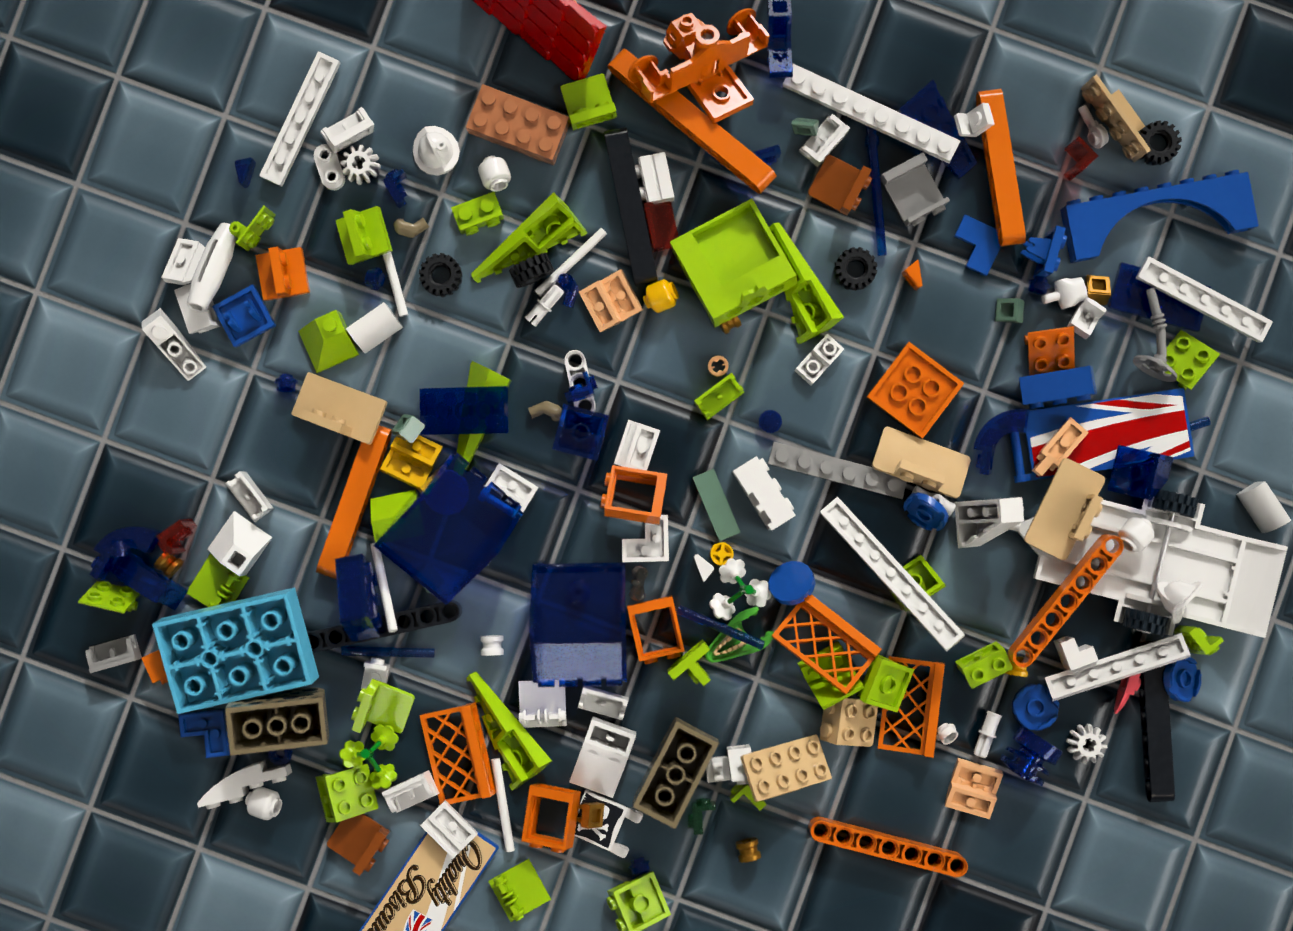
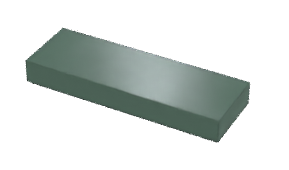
(716, 504)

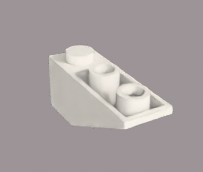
(172, 344)

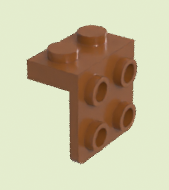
(839, 184)
(358, 841)

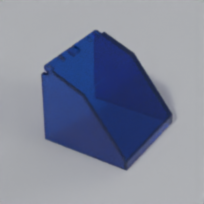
(450, 528)
(578, 638)

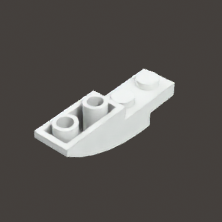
(236, 784)

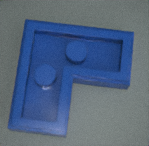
(985, 243)
(211, 725)

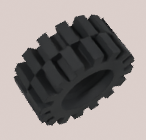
(1168, 134)
(428, 268)
(869, 269)
(531, 270)

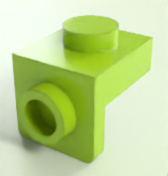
(738, 790)

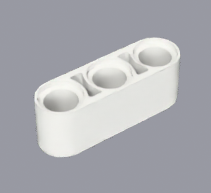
(576, 372)

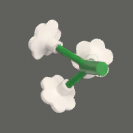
(756, 592)

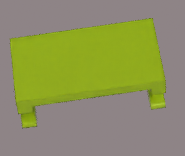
(719, 396)

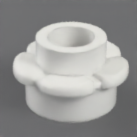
(946, 733)

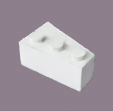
(764, 493)
(986, 519)

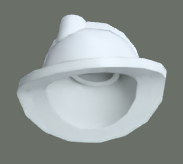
(435, 150)
(1176, 596)

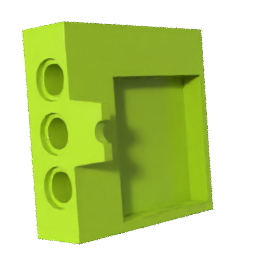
(733, 262)

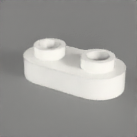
(329, 166)

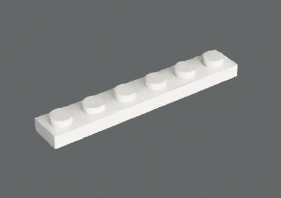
(300, 119)
(1204, 299)
(1118, 667)

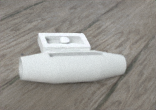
(201, 266)

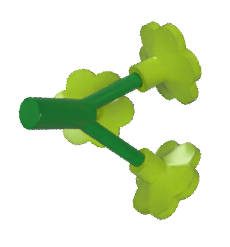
(354, 754)

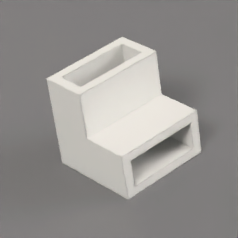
(1072, 655)

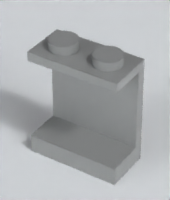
(913, 190)

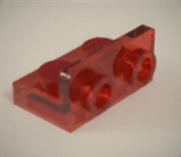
(170, 537)

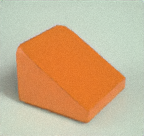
(913, 275)

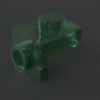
(695, 819)

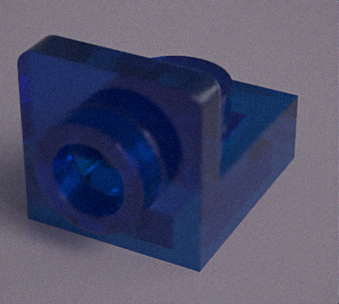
(396, 192)
(578, 392)

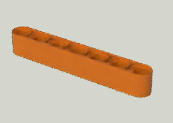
(1002, 172)
(353, 502)
(1076, 595)
(897, 852)

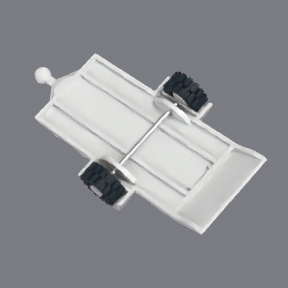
(1235, 570)

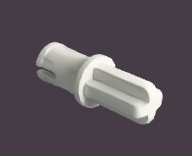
(545, 304)
(987, 734)

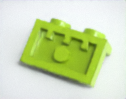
(478, 213)
(1198, 641)
(984, 664)

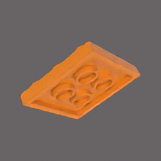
(915, 390)

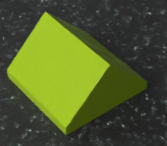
(924, 576)

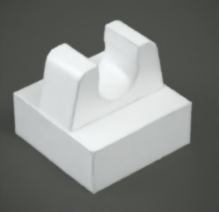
(718, 769)

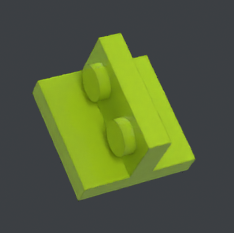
(363, 234)
(689, 660)
(885, 683)

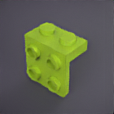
(383, 706)

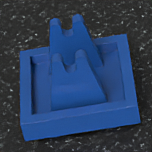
(1045, 251)
(244, 316)

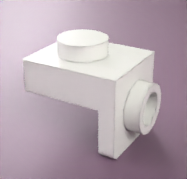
(1086, 317)

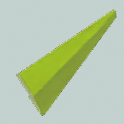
(543, 229)
(810, 303)
(478, 377)
(518, 749)

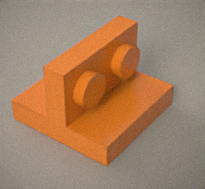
(282, 273)

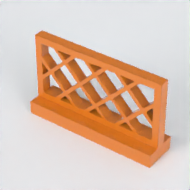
(843, 632)
(931, 713)
(477, 753)

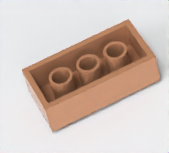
(518, 124)

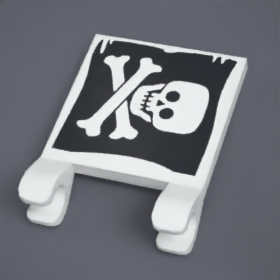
(612, 820)

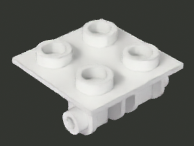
(541, 705)

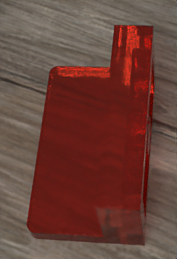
(1082, 154)
(660, 225)

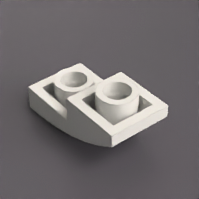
(819, 359)

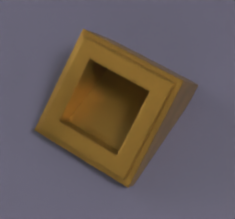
(1098, 288)

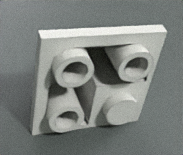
(239, 544)

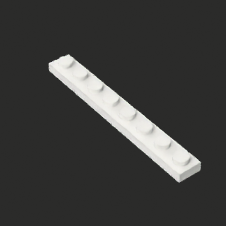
(872, 114)
(892, 574)

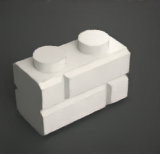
(655, 178)

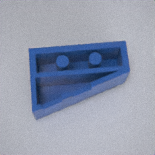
(1058, 386)

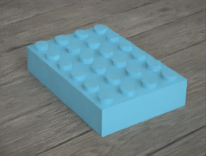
(236, 650)

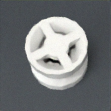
(492, 645)

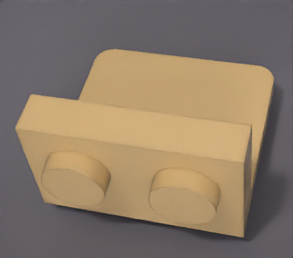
(849, 723)

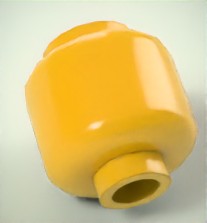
(661, 296)

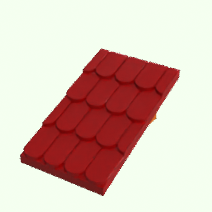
(554, 28)

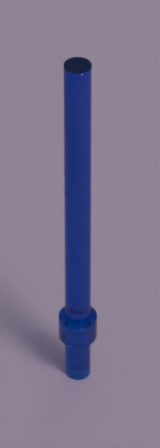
(872, 142)

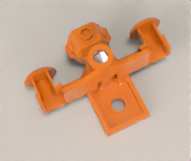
(706, 63)

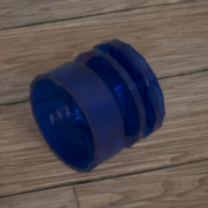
(1031, 756)

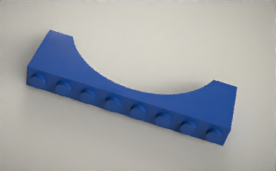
(1222, 198)

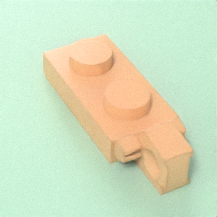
(1059, 446)

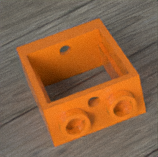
(637, 476)
(652, 656)
(536, 840)

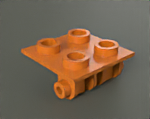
(1050, 350)

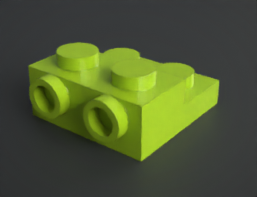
(638, 903)

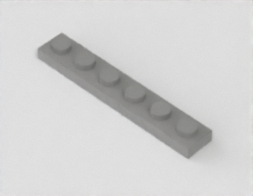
(835, 470)

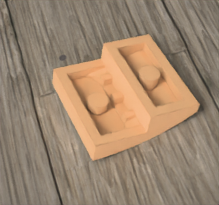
(611, 300)
(973, 788)

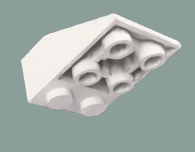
(603, 757)

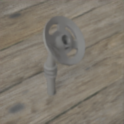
(1156, 365)

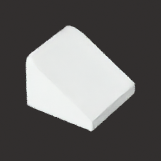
(703, 566)

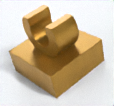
(591, 815)

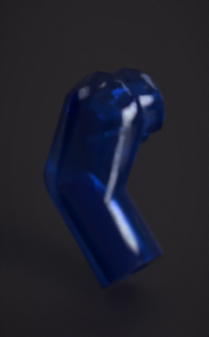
(570, 287)

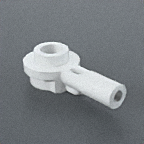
(1097, 133)

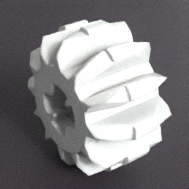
(351, 164)
(1094, 745)

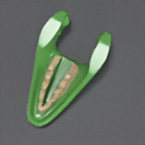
(726, 647)

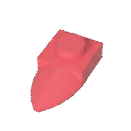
(1127, 687)

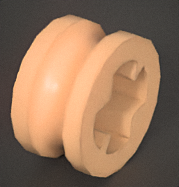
(715, 359)

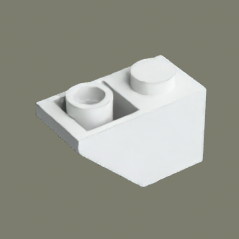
(735, 765)

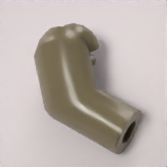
(408, 229)
(548, 408)

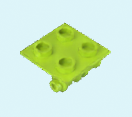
(249, 236)
(1189, 359)
(216, 584)
(111, 597)
(519, 890)

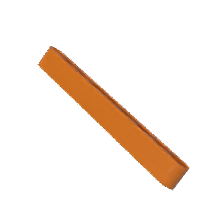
(701, 129)

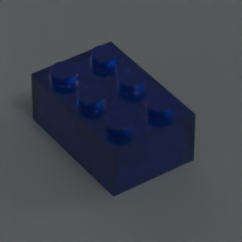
(358, 597)

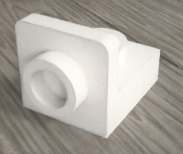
(975, 121)
(376, 670)

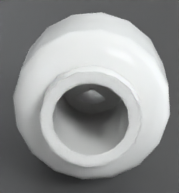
(494, 173)
(1136, 534)
(263, 803)

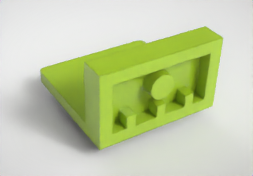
(588, 101)
(823, 690)
(346, 793)

